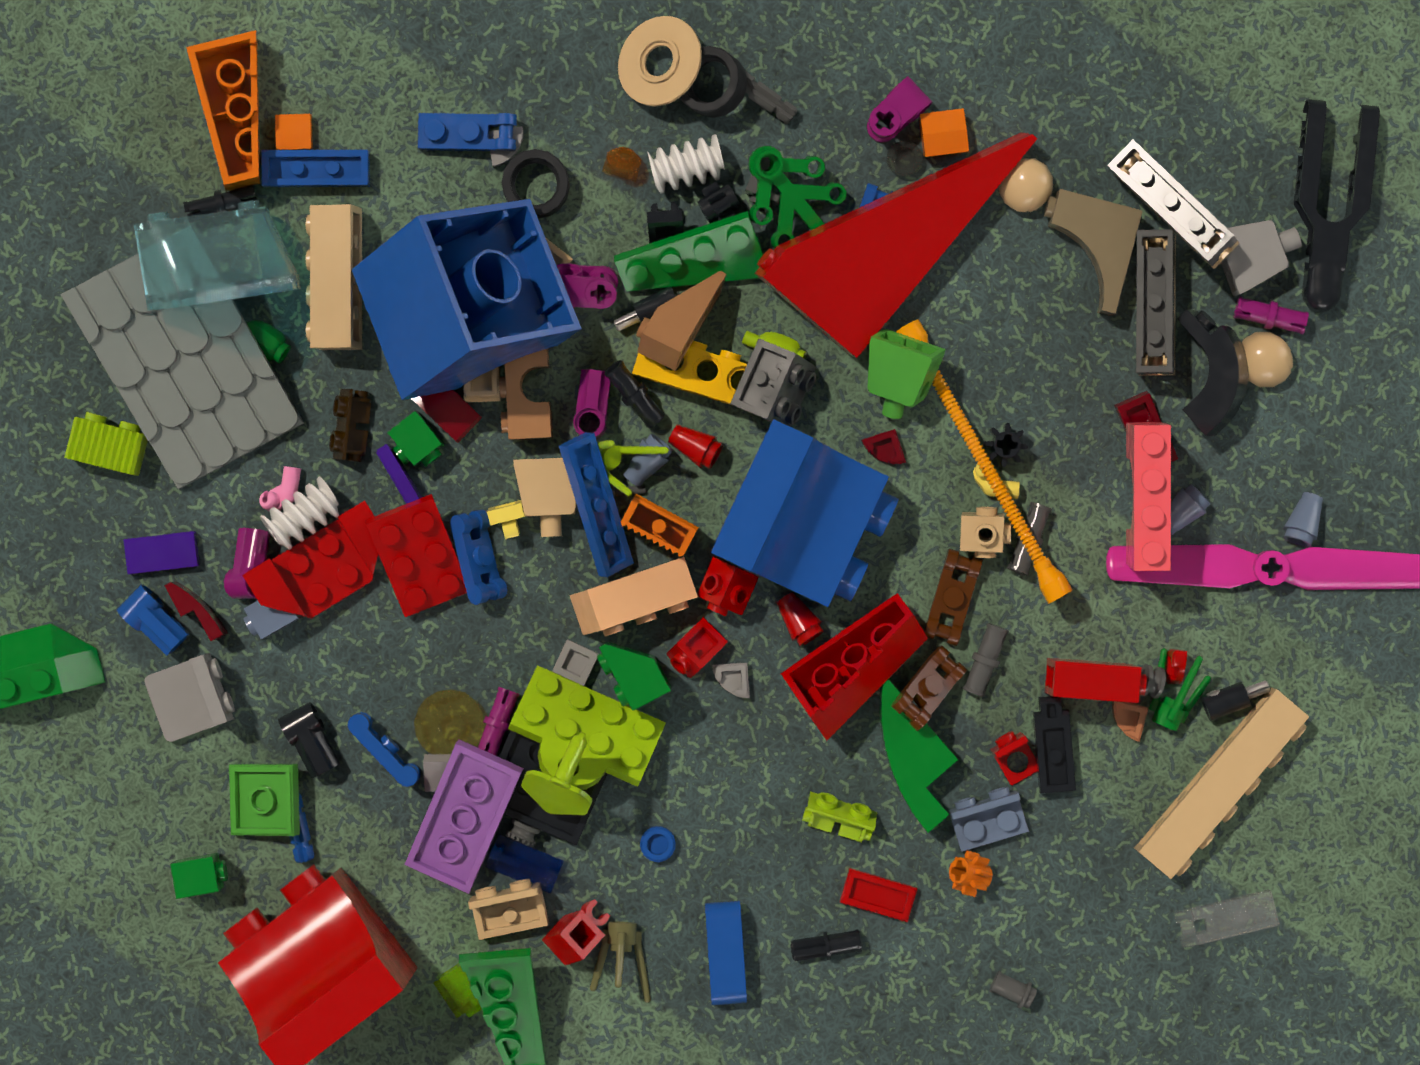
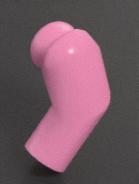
(284, 491)

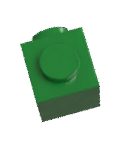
(416, 441)
(198, 875)

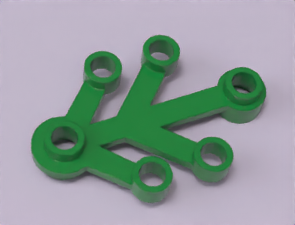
(791, 195)

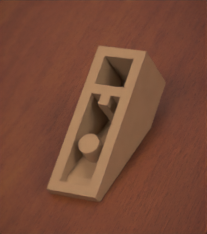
(678, 321)

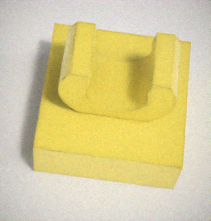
(507, 515)

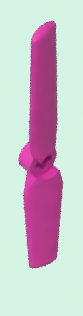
(1307, 568)

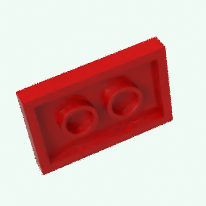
(417, 555)

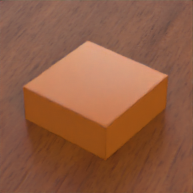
(293, 132)

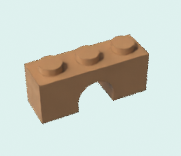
(524, 417)

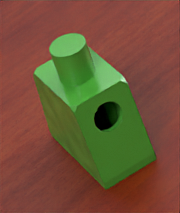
(901, 370)

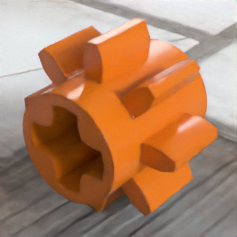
(970, 873)

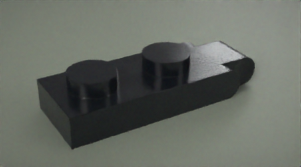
(1053, 746)

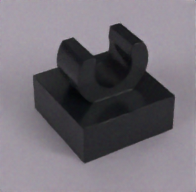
(664, 223)

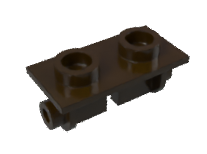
(350, 411)

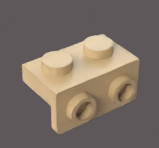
(508, 909)

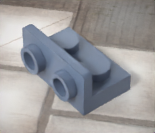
(988, 819)

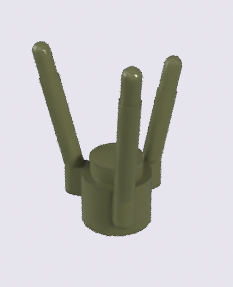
(622, 937)

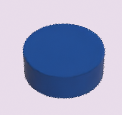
(657, 843)

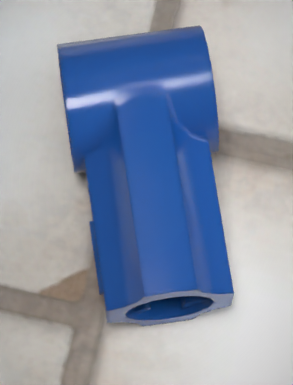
(150, 617)

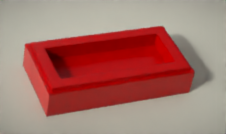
(878, 894)

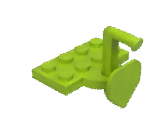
(583, 735)

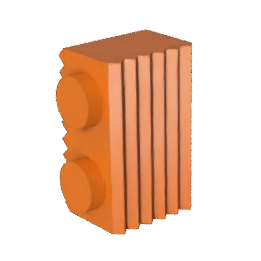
(659, 525)

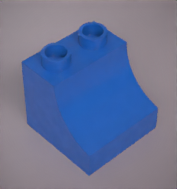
(464, 295)
(804, 516)

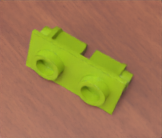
(855, 819)

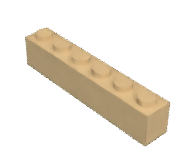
(1222, 782)

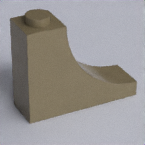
(1103, 232)

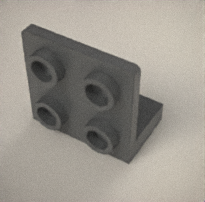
(774, 384)

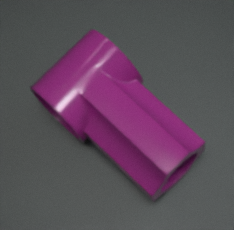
(592, 399)
(249, 553)

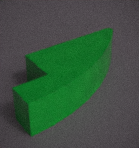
(914, 759)

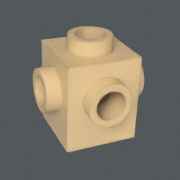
(984, 518)

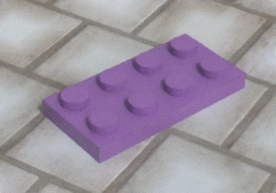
(463, 816)

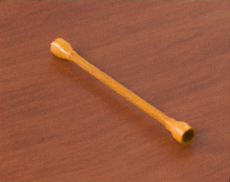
(1051, 580)

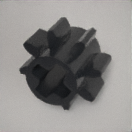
(718, 202)
(1012, 438)

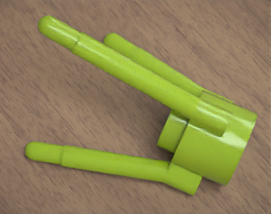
(612, 457)

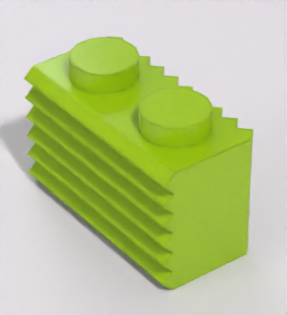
(107, 445)

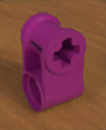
(901, 106)
(583, 285)

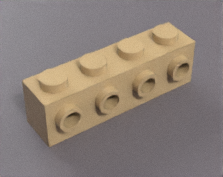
(333, 291)

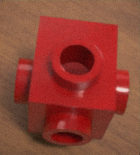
(727, 587)

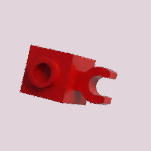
(576, 934)

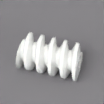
(686, 164)
(301, 514)

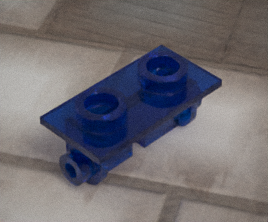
(524, 862)

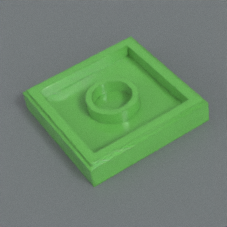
(264, 799)

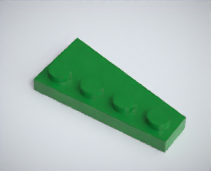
(694, 256)
(509, 1002)

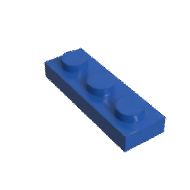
(315, 168)

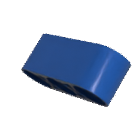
(725, 953)

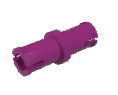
(1271, 315)
(498, 721)

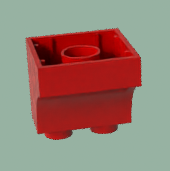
(314, 966)

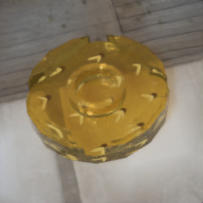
(455, 714)

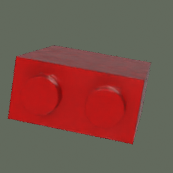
(1094, 680)

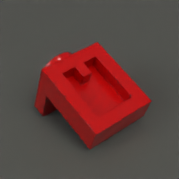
(696, 648)

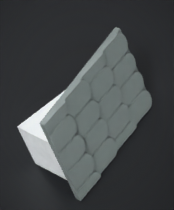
(183, 372)

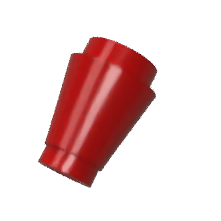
(697, 446)
(799, 619)

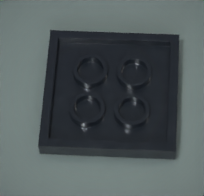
(524, 808)

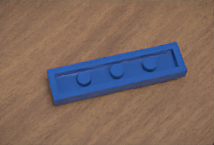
(596, 504)

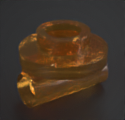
(622, 163)

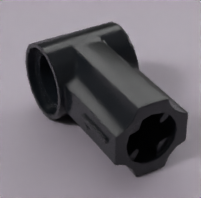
(307, 735)

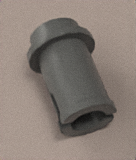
(1013, 990)

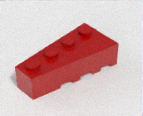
(854, 664)

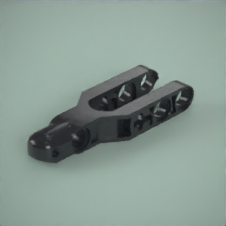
(1330, 240)

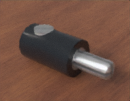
(644, 308)
(1231, 699)

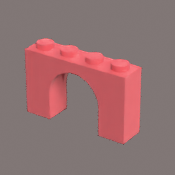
(1150, 532)

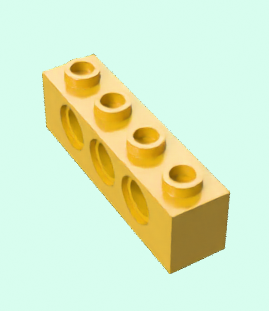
(687, 378)

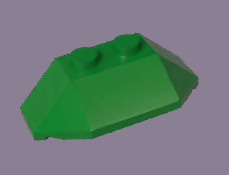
(45, 664)

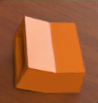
(943, 132)

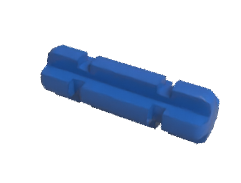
(303, 851)

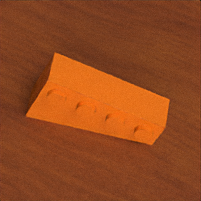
(230, 101)

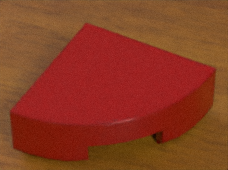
(1175, 659)

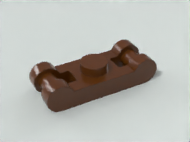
(952, 597)
(928, 687)

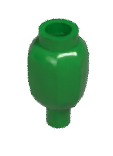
(270, 340)

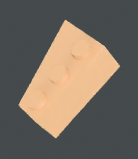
(634, 598)

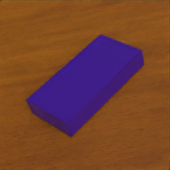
(398, 473)
(161, 552)

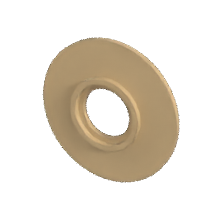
(686, 62)

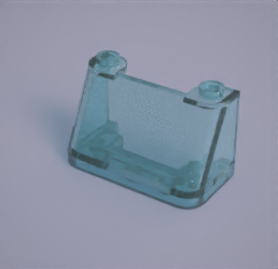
(212, 257)

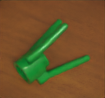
(1173, 711)

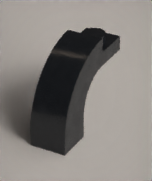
(1227, 373)

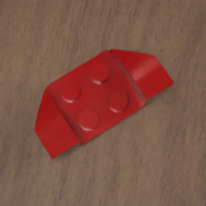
(320, 568)

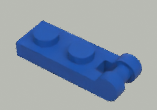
(465, 132)

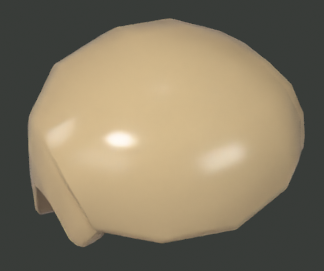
(1027, 185)
(1267, 359)

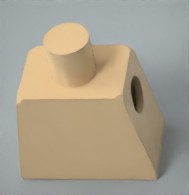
(545, 492)

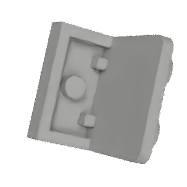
(189, 697)

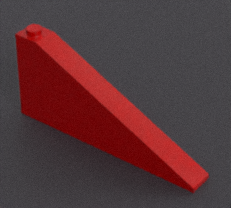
(867, 262)

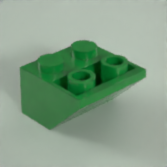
(637, 674)

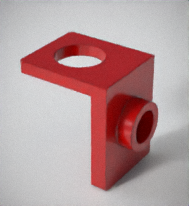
(1005, 747)

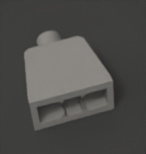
(1258, 254)

